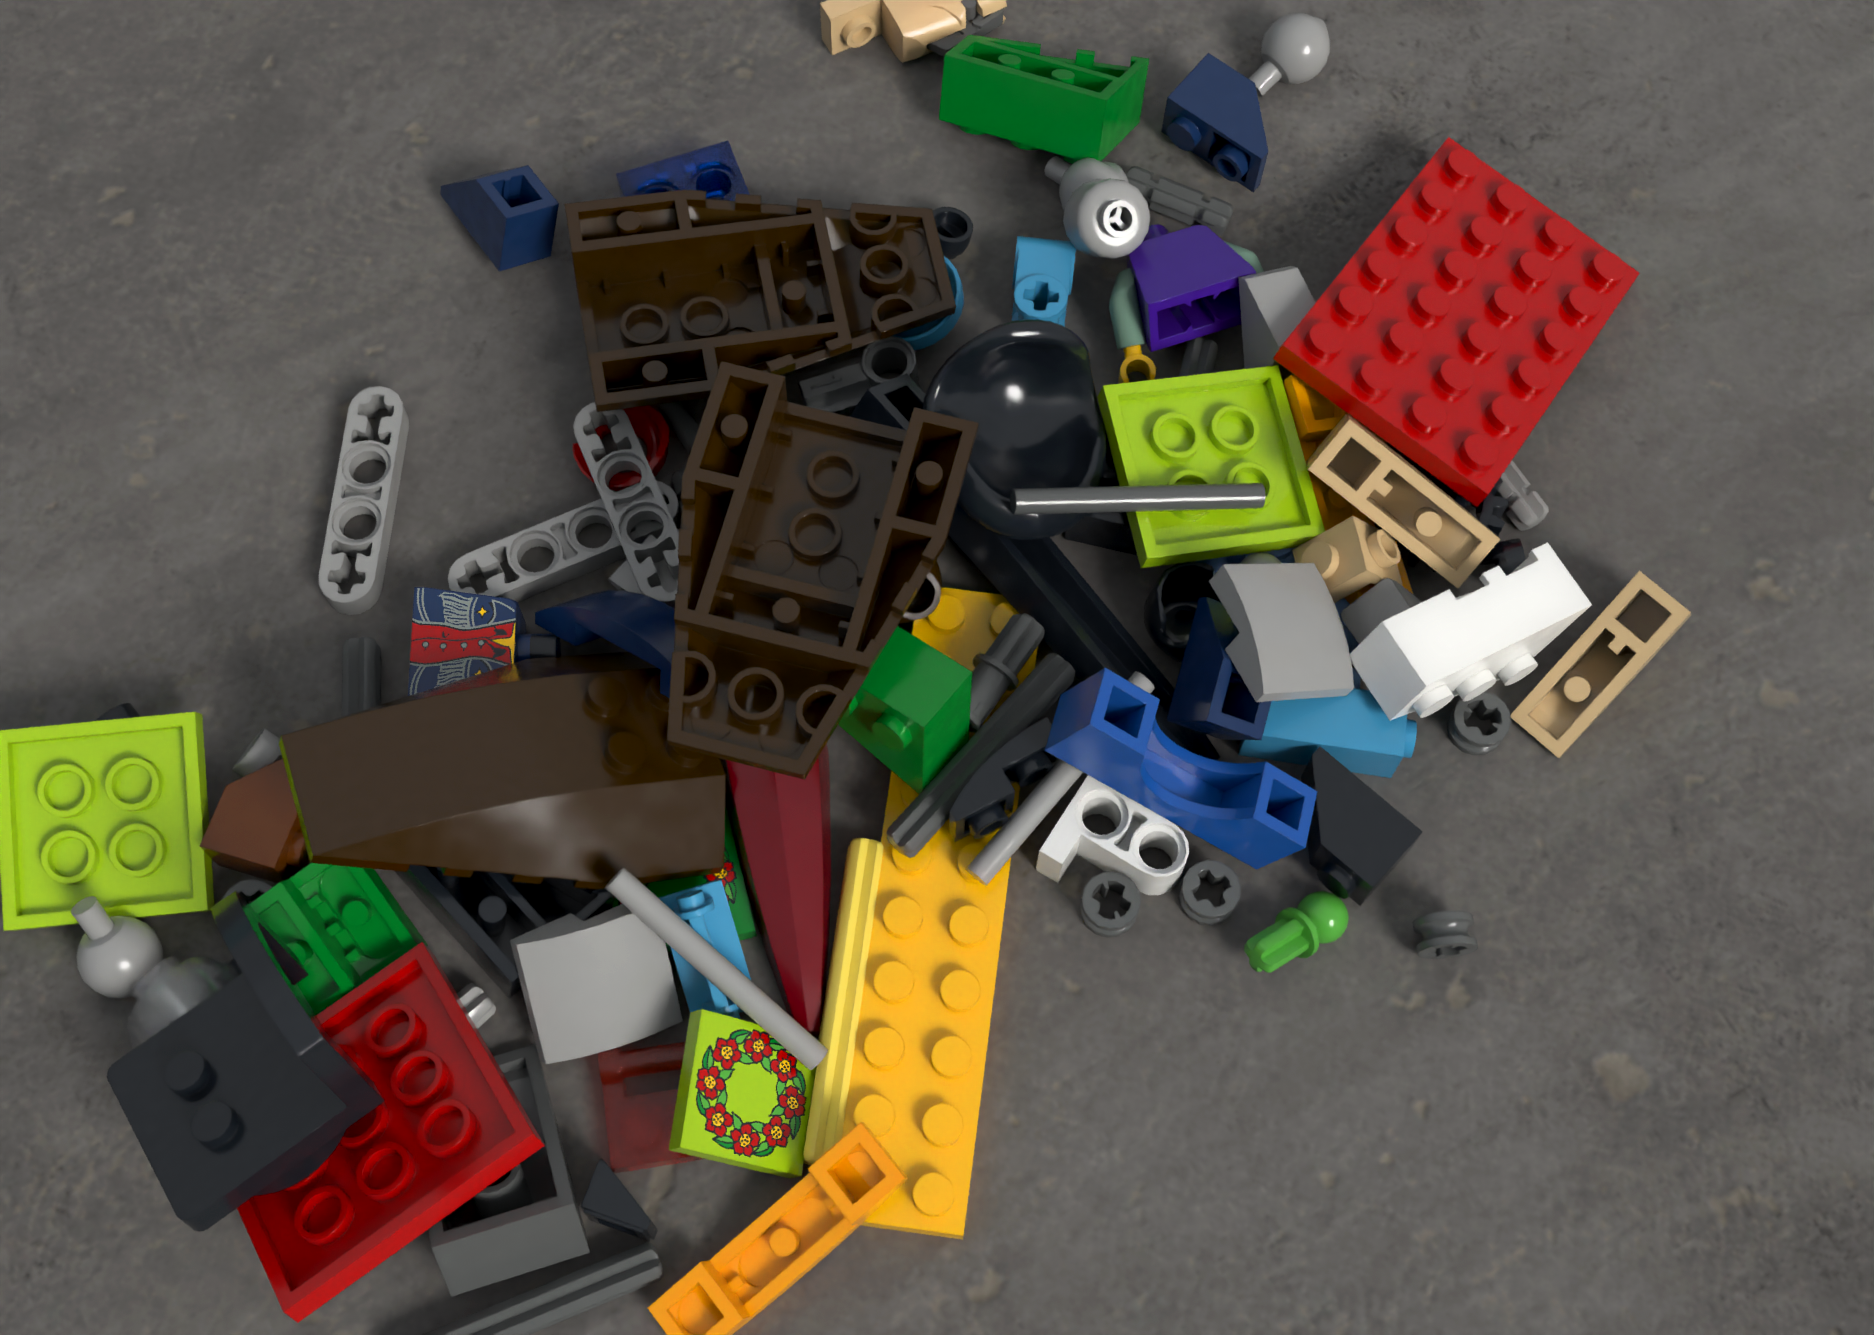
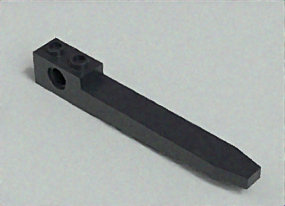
(1042, 584)

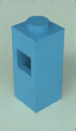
(1345, 726)

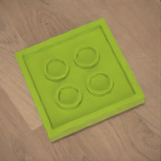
(1211, 432)
(104, 816)

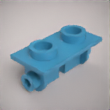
(709, 914)

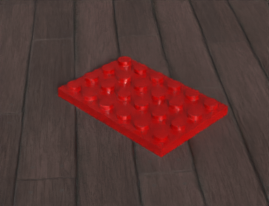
(1458, 320)

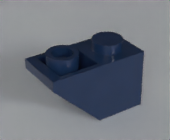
(1219, 120)
(506, 214)
(1209, 688)

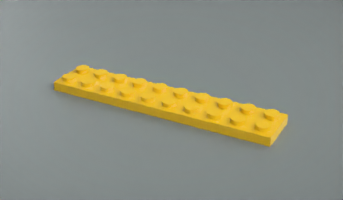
(931, 979)

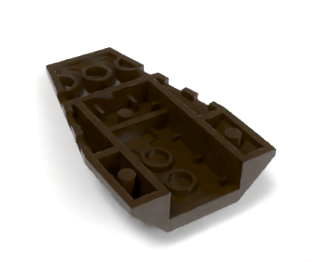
(764, 286)
(797, 563)
(516, 775)

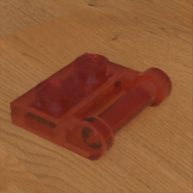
(640, 1124)

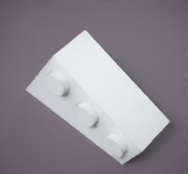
(1469, 640)

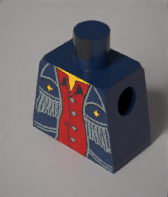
(468, 635)

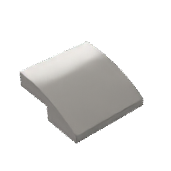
(1287, 629)
(594, 984)

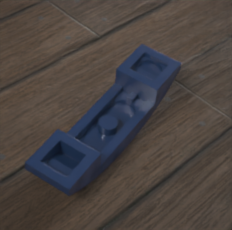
(624, 619)

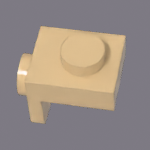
(1351, 556)

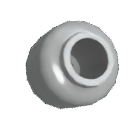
(1096, 232)

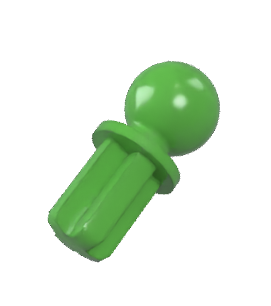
(1298, 932)

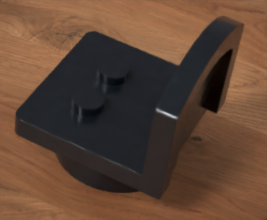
(242, 1084)

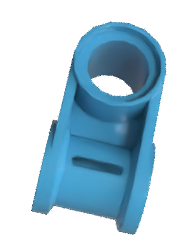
(1042, 279)

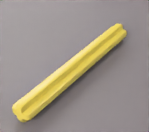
(843, 996)

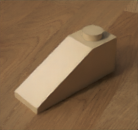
(1401, 500)
(1600, 664)

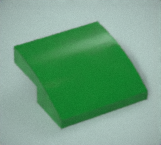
(338, 926)

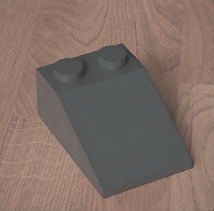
(524, 1216)

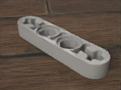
(356, 498)
(634, 506)
(559, 536)

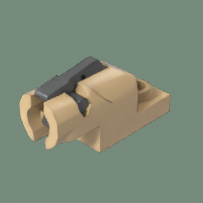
(908, 26)

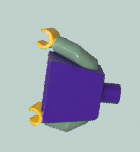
(1176, 292)

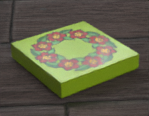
(741, 1097)

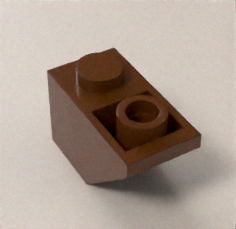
(258, 827)

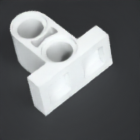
(1119, 850)

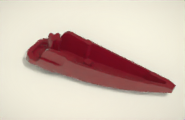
(786, 866)

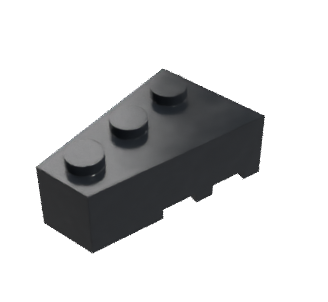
(492, 910)

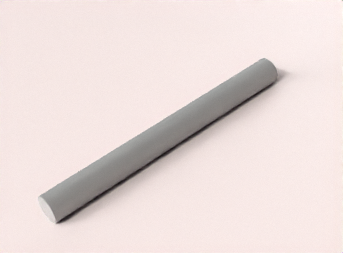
(1031, 812)
(716, 968)

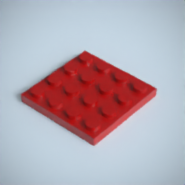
(409, 1162)

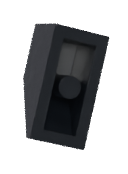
(1352, 830)

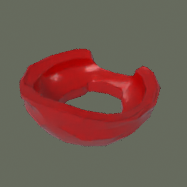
(650, 428)

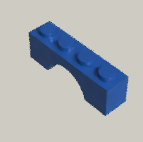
(1241, 808)

